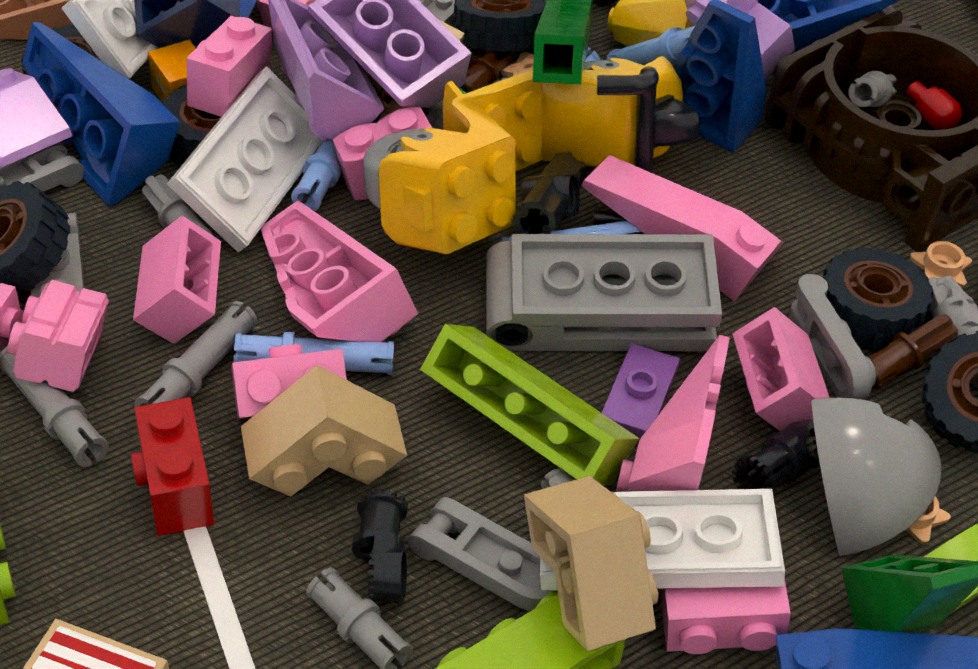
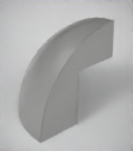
(872, 471)

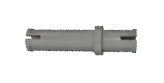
(184, 375)
(61, 416)

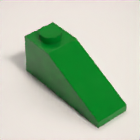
(907, 591)

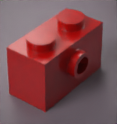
(173, 466)

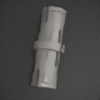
(359, 620)

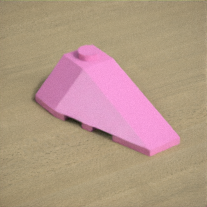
(668, 208)
(333, 280)
(678, 440)

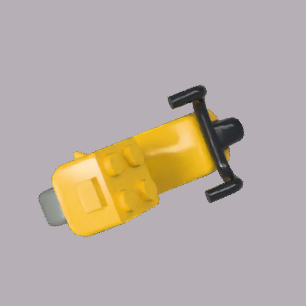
(460, 181)

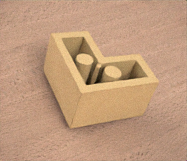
(320, 426)
(597, 560)

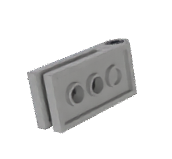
(603, 292)

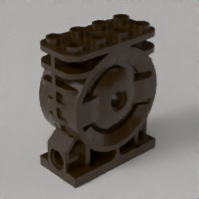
(888, 148)

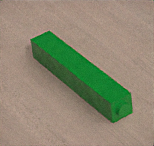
(562, 41)

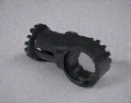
(784, 446)
(381, 545)

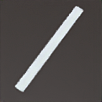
(218, 599)

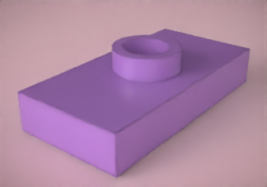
(641, 388)

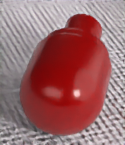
(936, 106)

